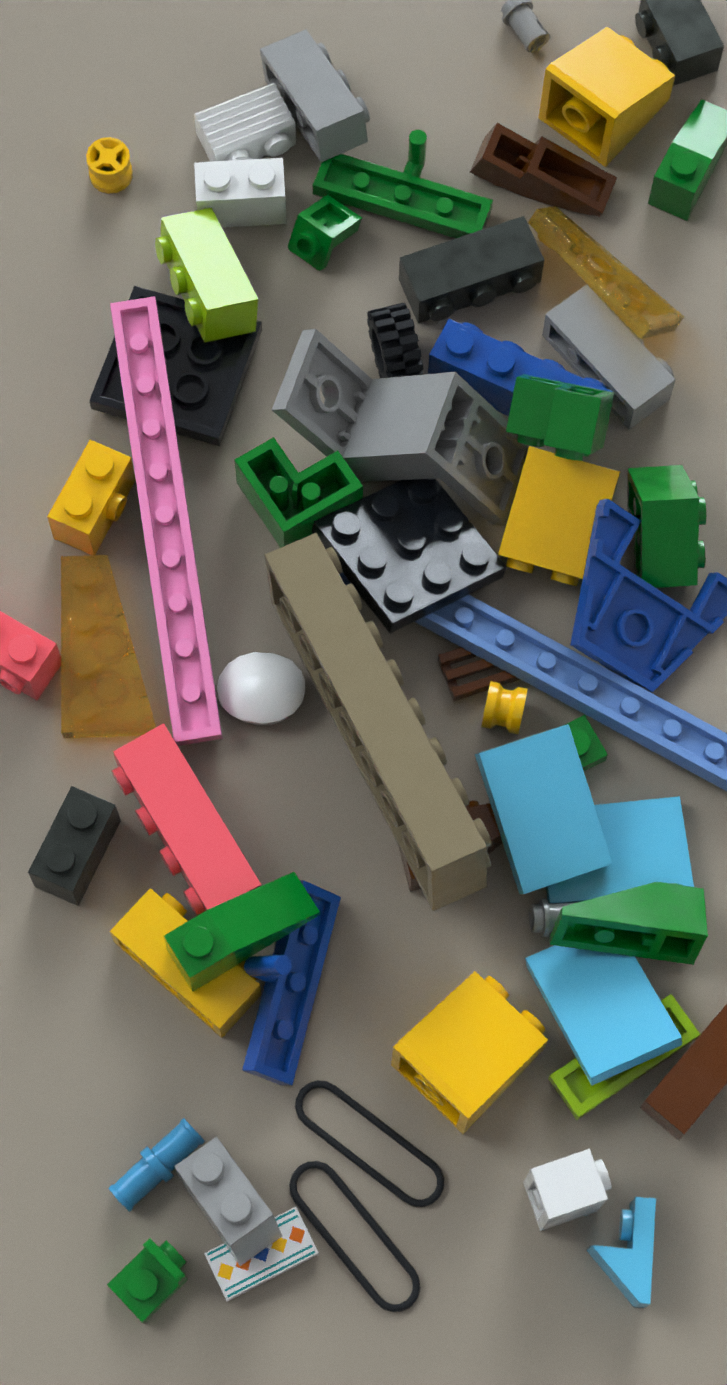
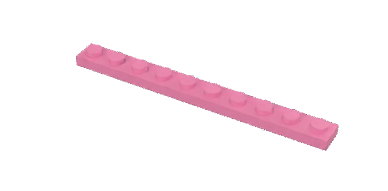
(166, 522)

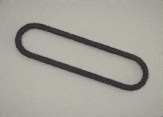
(355, 1159)
(338, 1250)

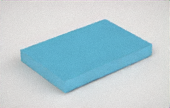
(543, 809)
(644, 845)
(603, 1008)

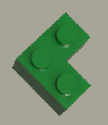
(559, 416)
(294, 500)
(670, 517)

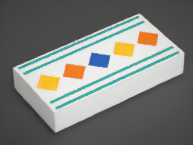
(282, 1255)

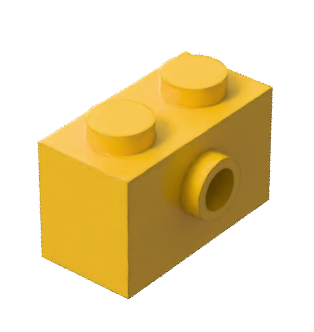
(92, 498)

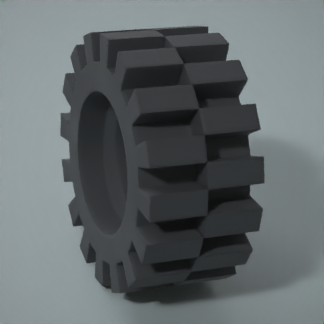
(394, 341)

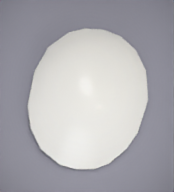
(261, 688)

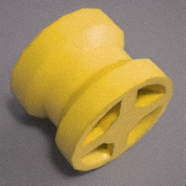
(112, 154)
(504, 707)

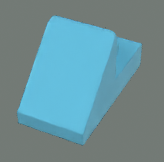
(631, 1266)

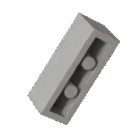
(316, 95)
(606, 349)

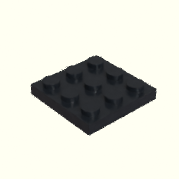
(200, 374)
(409, 551)

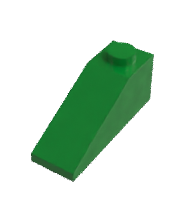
(690, 161)
(641, 922)
(239, 929)

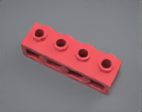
(26, 658)
(184, 819)

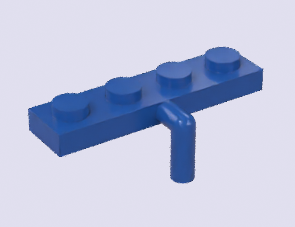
(289, 992)

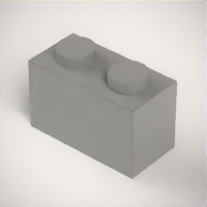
(228, 1201)

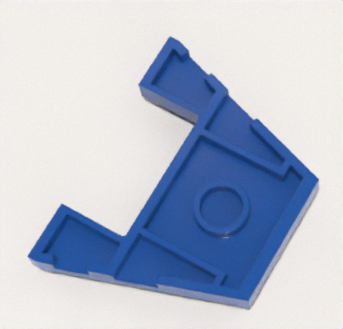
(628, 620)

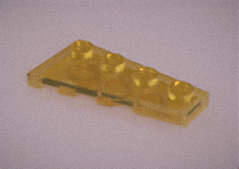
(610, 279)
(98, 661)

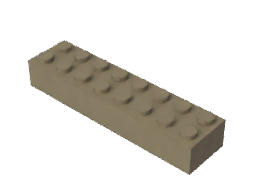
(379, 722)

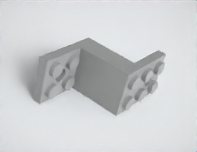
(402, 426)

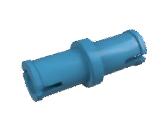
(156, 1164)

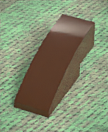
(542, 172)
(692, 1081)

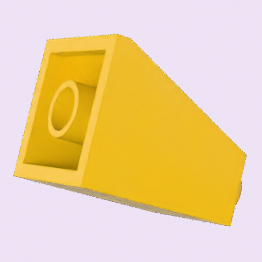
(603, 94)
(555, 514)
(469, 1050)

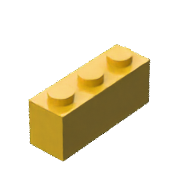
(142, 938)

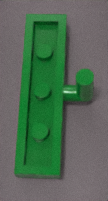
(403, 194)

